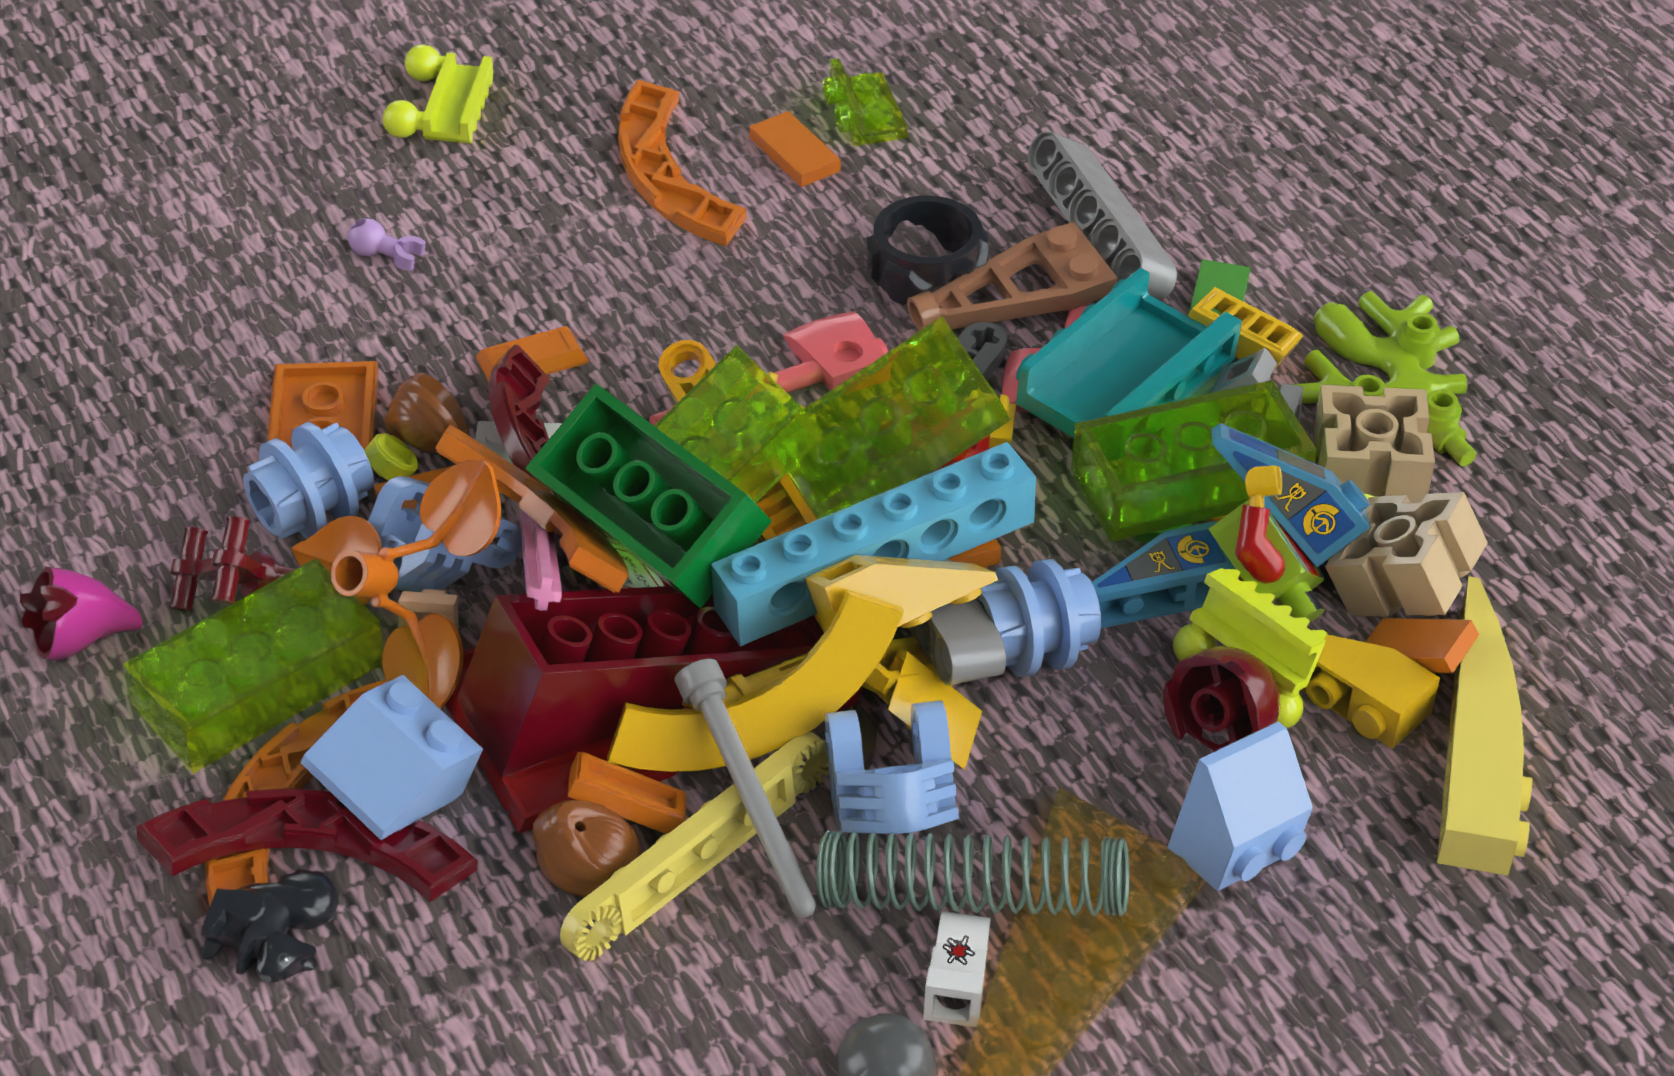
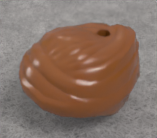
(423, 413)
(582, 845)

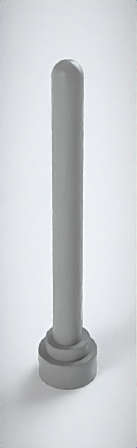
(704, 687)

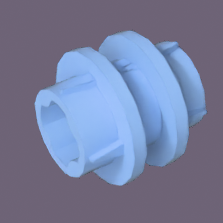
(298, 485)
(1042, 615)

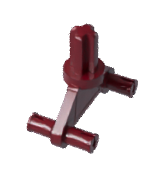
(226, 567)

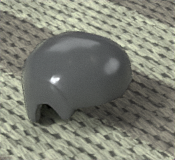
(886, 1047)

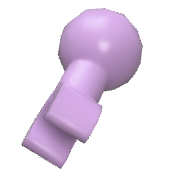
(369, 237)

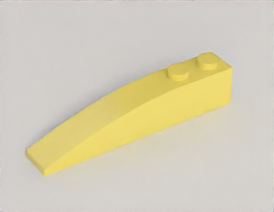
(1484, 752)

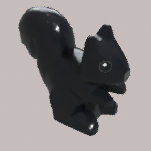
(258, 921)

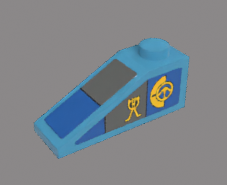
(1313, 503)
(1161, 576)

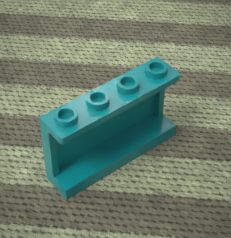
(1123, 358)

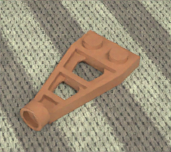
(1062, 252)

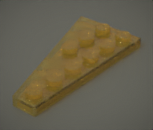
(1069, 967)

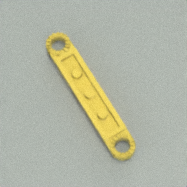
(689, 851)

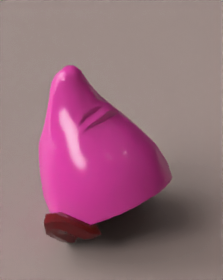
(73, 613)

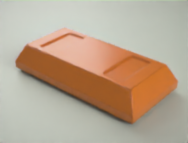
(550, 350)

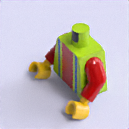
(1266, 551)

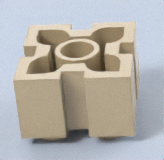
(1376, 439)
(1408, 556)

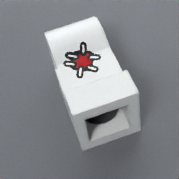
(957, 968)

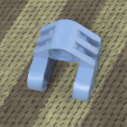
(436, 566)
(895, 796)

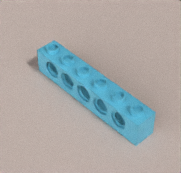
(919, 520)

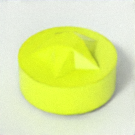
(390, 457)

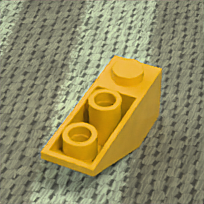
(909, 583)
(1372, 688)

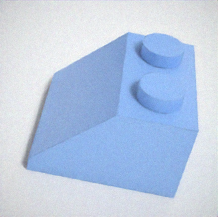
(393, 757)
(1243, 809)

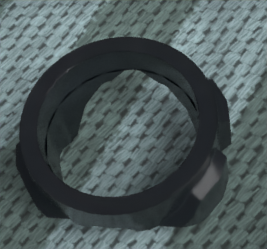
(909, 275)

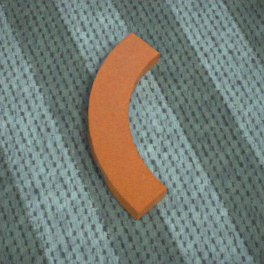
(658, 175)
(582, 543)
(275, 767)

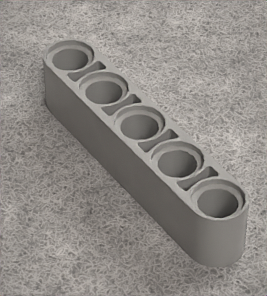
(1100, 210)
(962, 643)

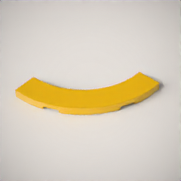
(774, 713)

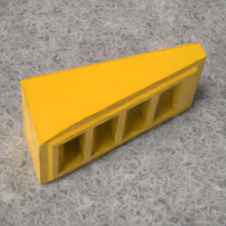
(1257, 327)

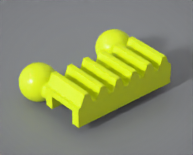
(454, 100)
(1254, 624)

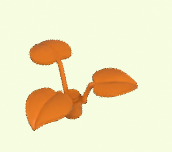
(464, 514)

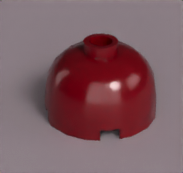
(1218, 692)

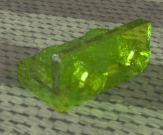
(863, 106)

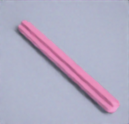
(540, 563)

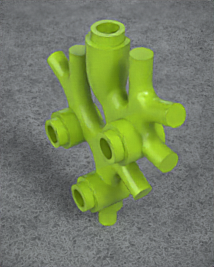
(1403, 356)

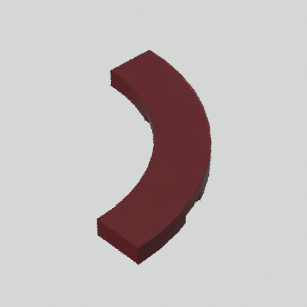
(514, 397)
(303, 820)

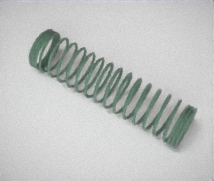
(837, 867)

